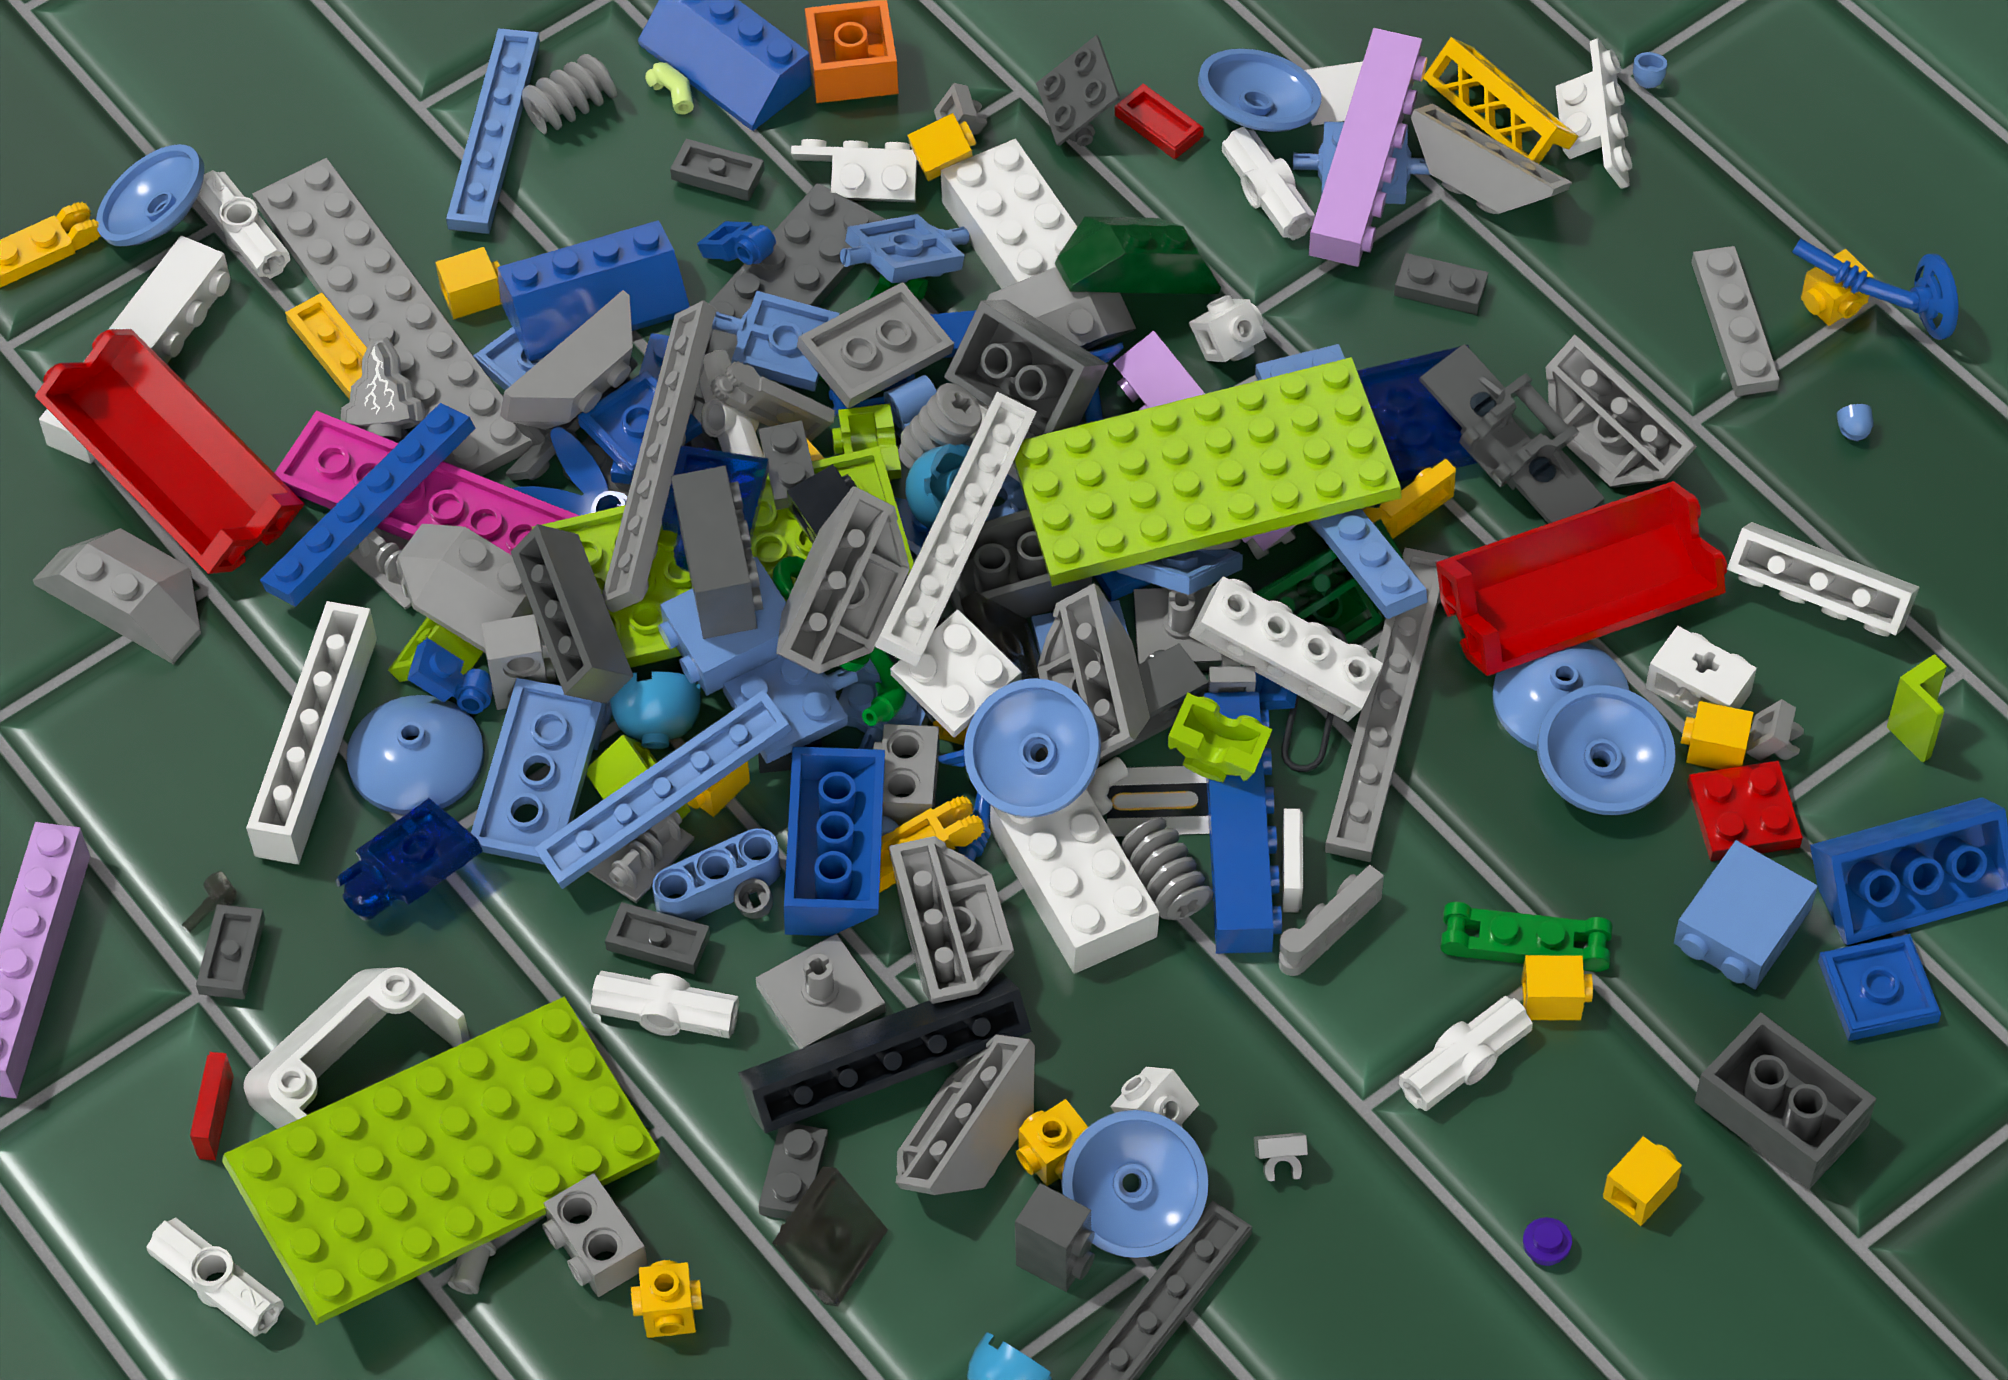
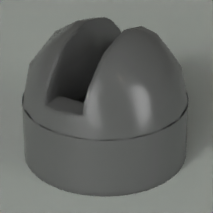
(744, 903)

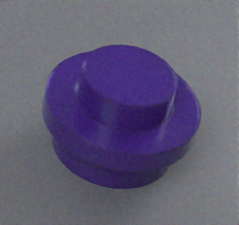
(1547, 1241)

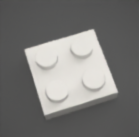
(956, 673)

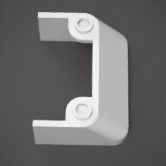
(288, 1075)

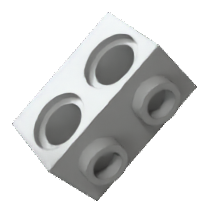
(515, 651)
(909, 775)
(600, 1233)

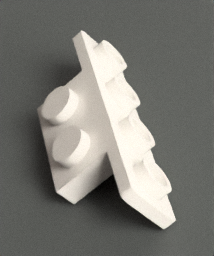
(1593, 112)
(866, 172)

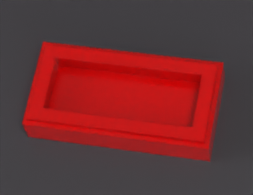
(1159, 121)
(211, 1106)

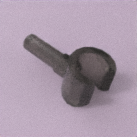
(219, 892)

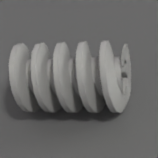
(566, 90)
(946, 419)
(1166, 870)

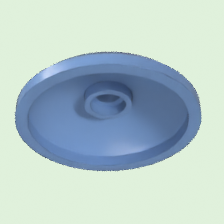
(1259, 90)
(151, 196)
(1530, 689)
(1608, 726)
(1010, 732)
(405, 773)
(1169, 1175)

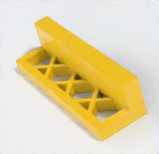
(1509, 94)

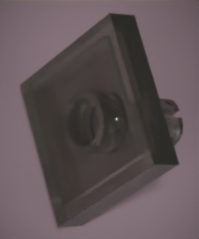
(1005, 630)
(830, 1236)

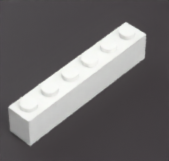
(162, 315)
(312, 733)

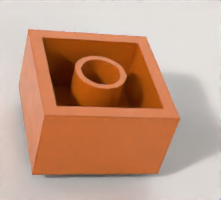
(851, 51)

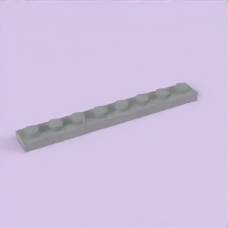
(658, 456)
(1384, 719)

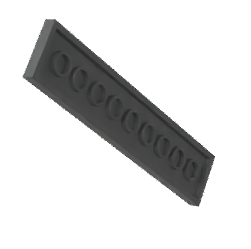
(801, 269)

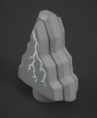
(383, 397)

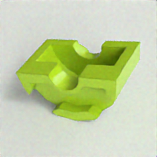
(865, 429)
(1215, 743)

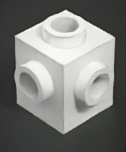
(1228, 329)
(1157, 1092)

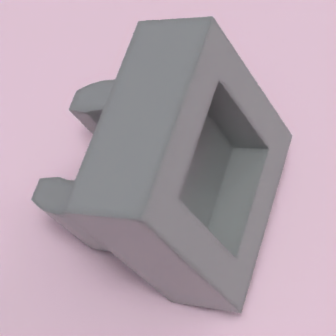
(960, 103)
(1231, 677)
(1772, 731)
(1281, 1148)

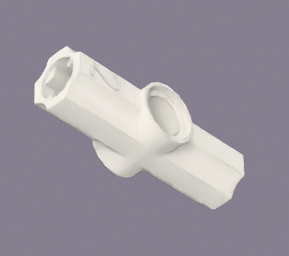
(1268, 183)
(242, 225)
(720, 420)
(665, 1004)
(1465, 1053)
(234, 1293)

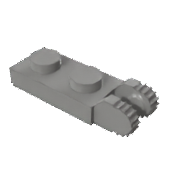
(770, 401)

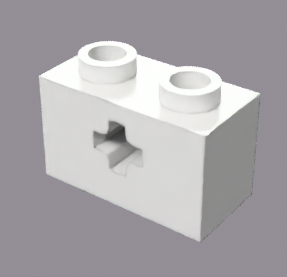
(1695, 671)

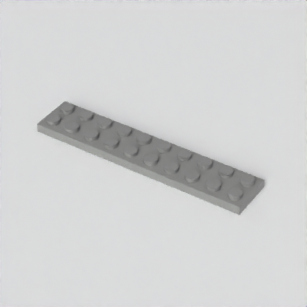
(381, 298)

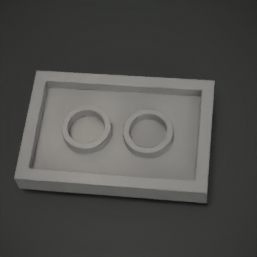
(875, 345)

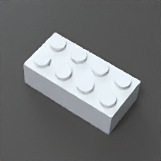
(1007, 211)
(1078, 881)

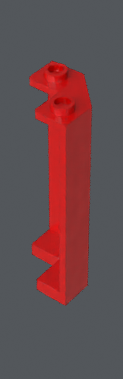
(169, 450)
(1580, 578)

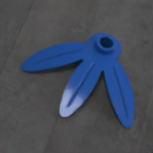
(584, 473)

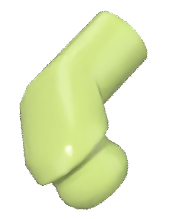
(665, 75)

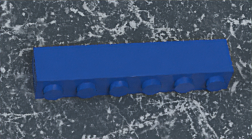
(1242, 846)

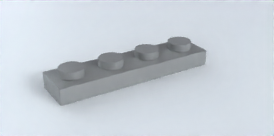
(1735, 321)

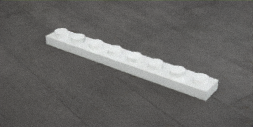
(955, 530)

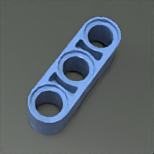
(728, 858)

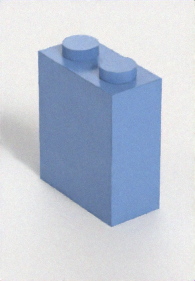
(725, 656)
(1745, 915)

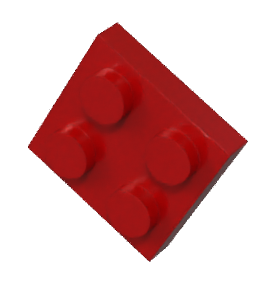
(1745, 806)

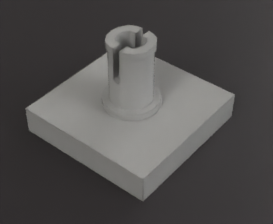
(1166, 619)
(820, 993)

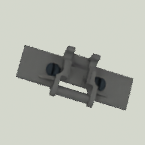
(1501, 446)

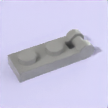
(1330, 921)

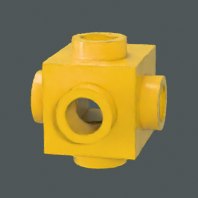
(1047, 1139)
(667, 1299)

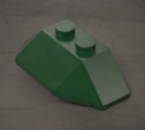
(1134, 258)
(1327, 593)

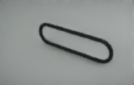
(1326, 734)

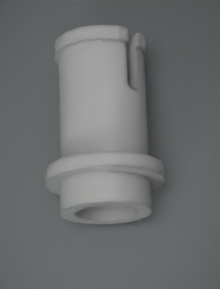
(470, 1268)

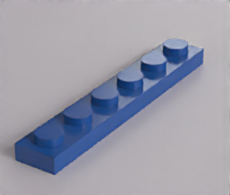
(367, 504)

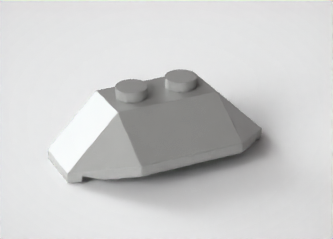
(1480, 165)
(1079, 316)
(575, 371)
(1618, 426)
(461, 580)
(845, 585)
(128, 590)
(1098, 662)
(950, 918)
(971, 1121)

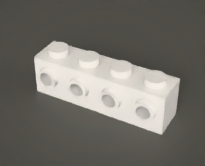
(1823, 579)
(1286, 648)

